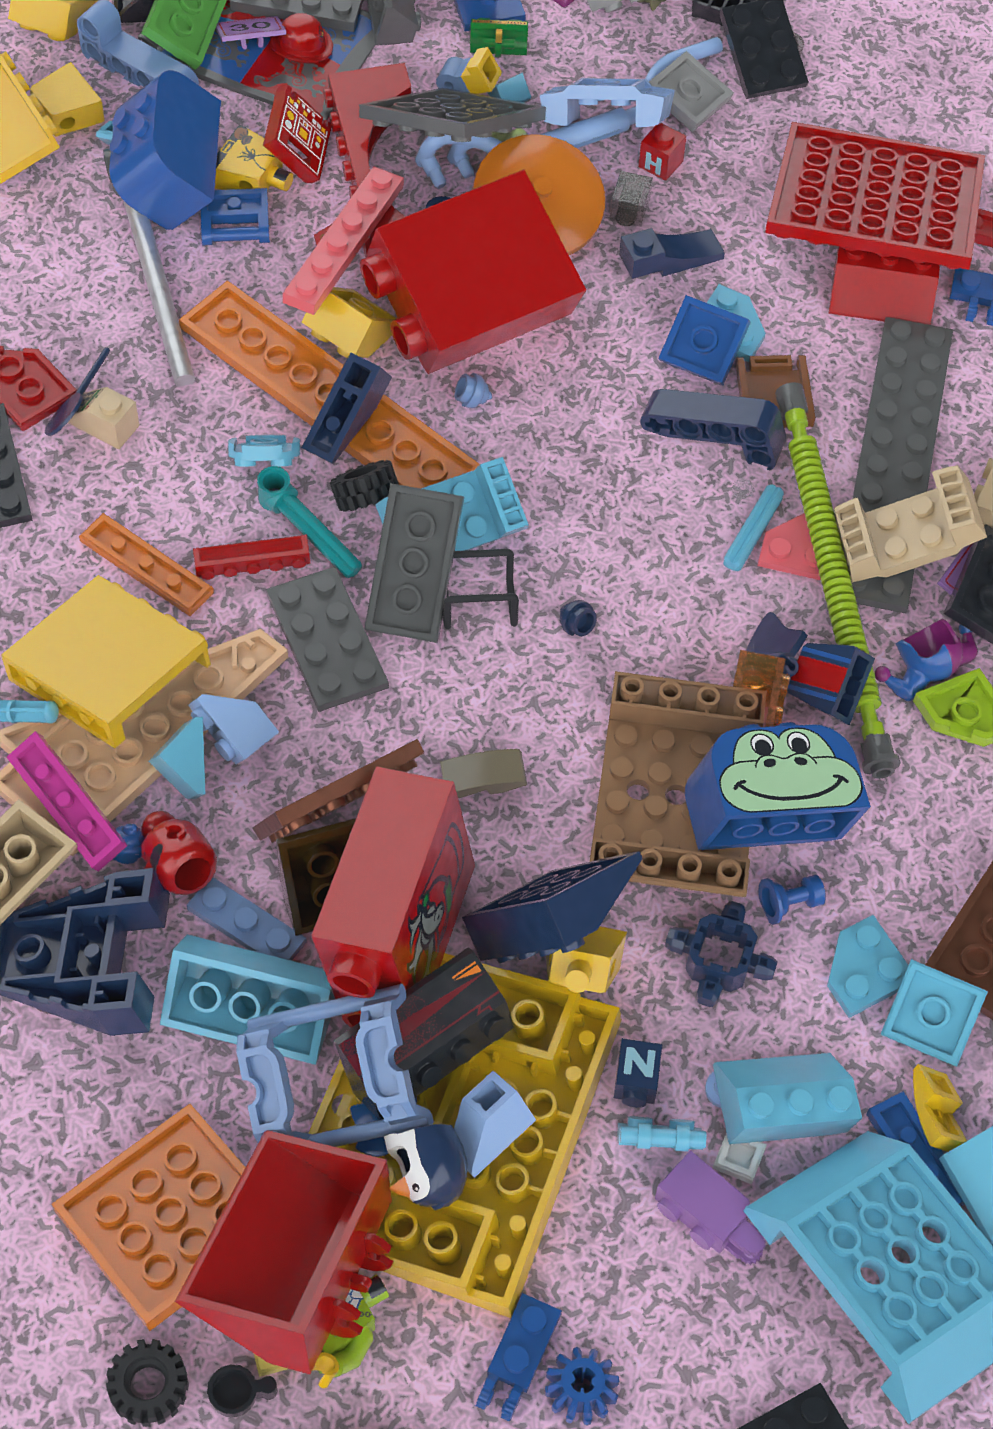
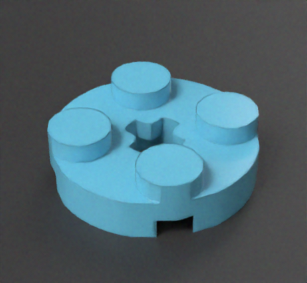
(264, 449)

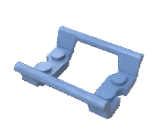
(375, 1044)

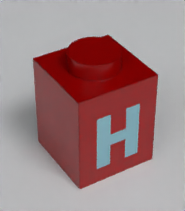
(662, 151)

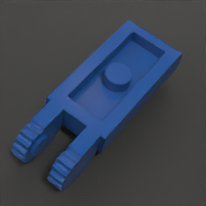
(520, 1352)

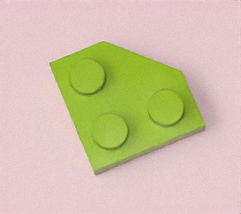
(960, 707)

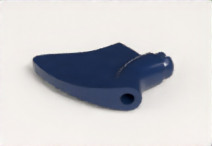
(779, 641)

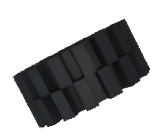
(363, 485)
(140, 1357)

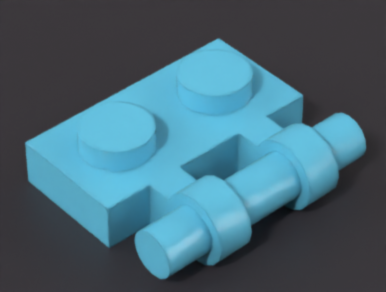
(678, 1135)

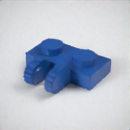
(975, 289)

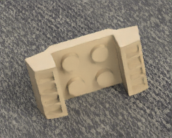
(910, 530)

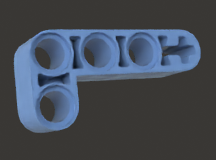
(118, 51)

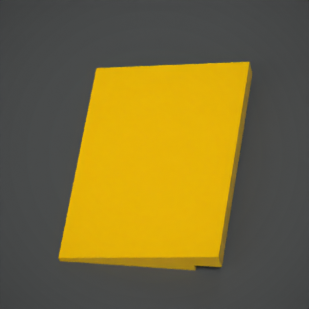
(491, 1233)

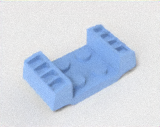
(564, 102)

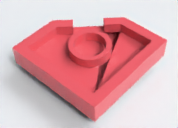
(790, 549)

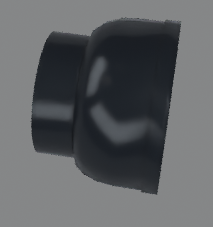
(234, 1390)

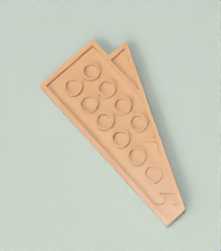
(122, 773)

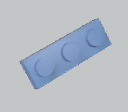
(245, 921)

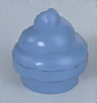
(472, 390)

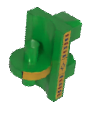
(499, 36)

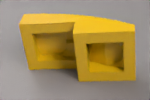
(935, 1106)

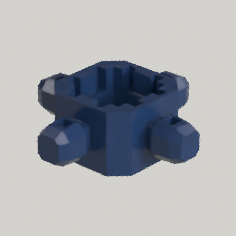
(713, 978)

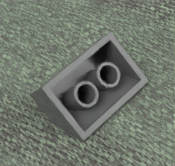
(393, 21)

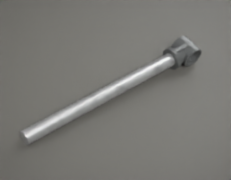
(159, 292)

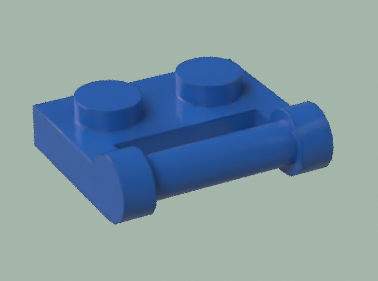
(236, 207)

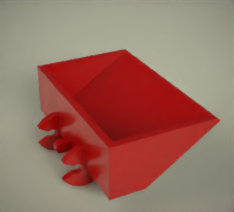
(292, 1250)

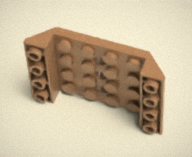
(656, 741)

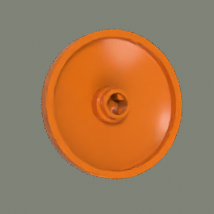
(562, 179)

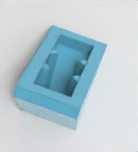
(183, 759)

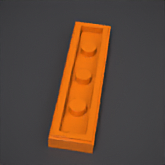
(146, 564)

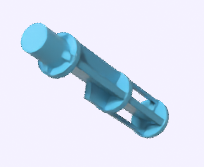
(28, 711)

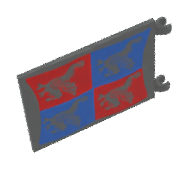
(260, 71)

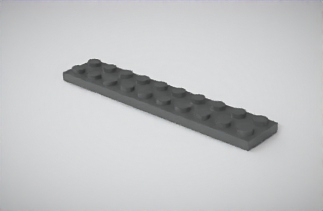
(900, 435)

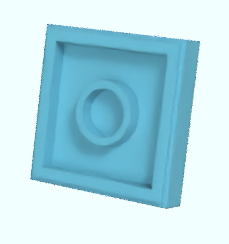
(934, 1012)

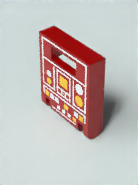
(304, 127)

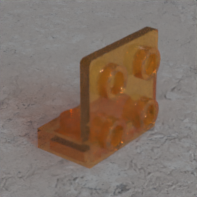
(765, 674)

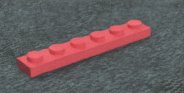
(343, 240)

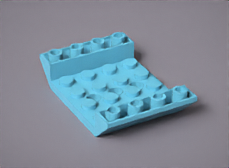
(925, 1316)

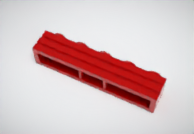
(251, 557)

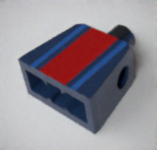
(831, 678)

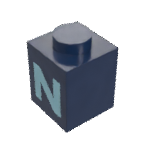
(637, 1072)

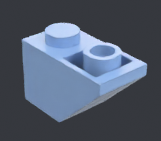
(235, 724)
(490, 1121)

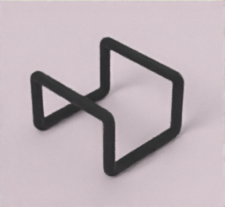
(510, 596)

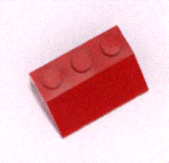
(883, 287)

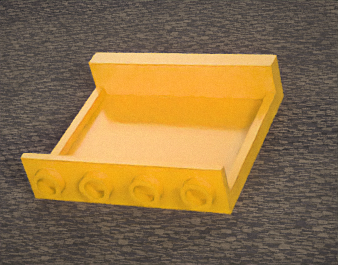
(23, 132)
(102, 657)

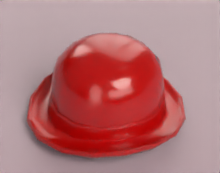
(304, 40)

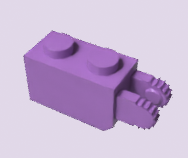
(710, 1209)

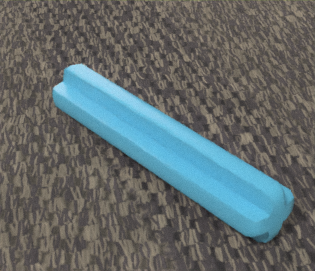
(753, 528)

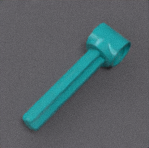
(303, 519)

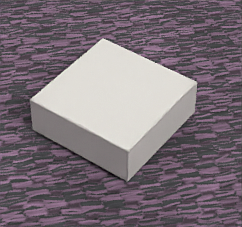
(739, 1159)

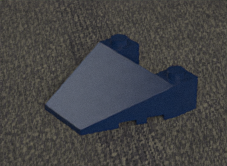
(72, 952)

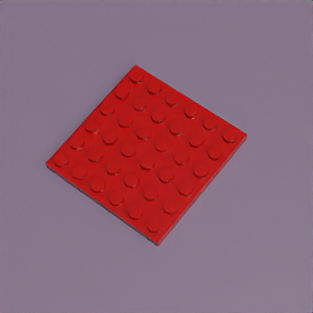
(877, 195)

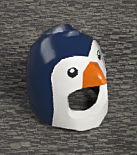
(430, 1164)

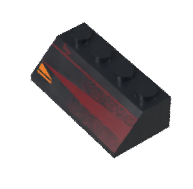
(441, 1025)

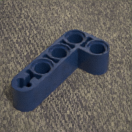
(718, 419)

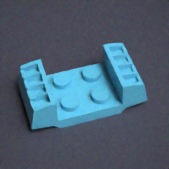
(489, 505)

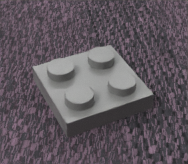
(696, 89)

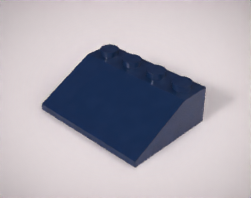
(550, 910)

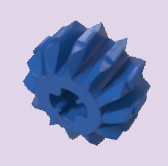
(563, 1383)

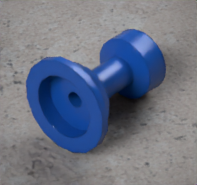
(776, 899)

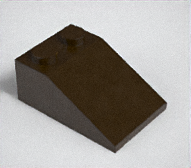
(307, 870)

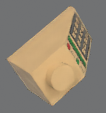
(107, 416)

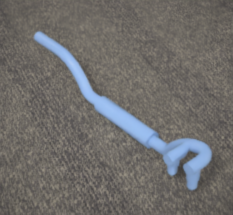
(576, 134)

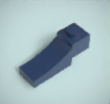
(668, 254)

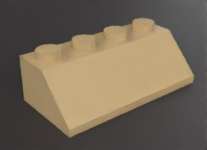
(28, 854)

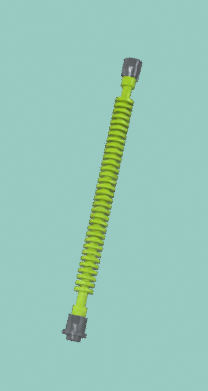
(833, 571)

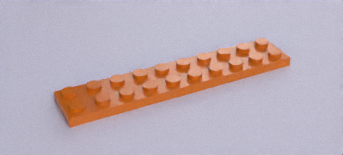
(302, 377)

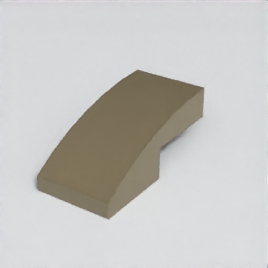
(487, 770)

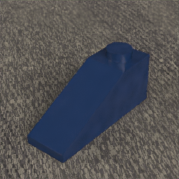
(346, 407)

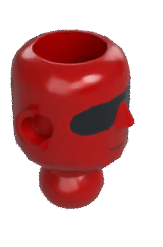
(177, 853)

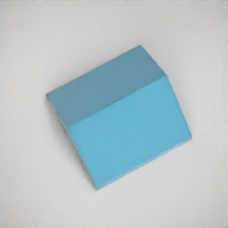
(512, 89)

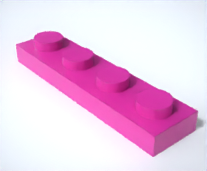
(67, 801)

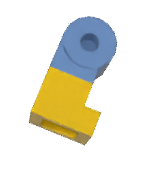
(470, 73)

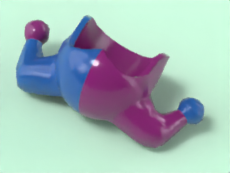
(929, 657)

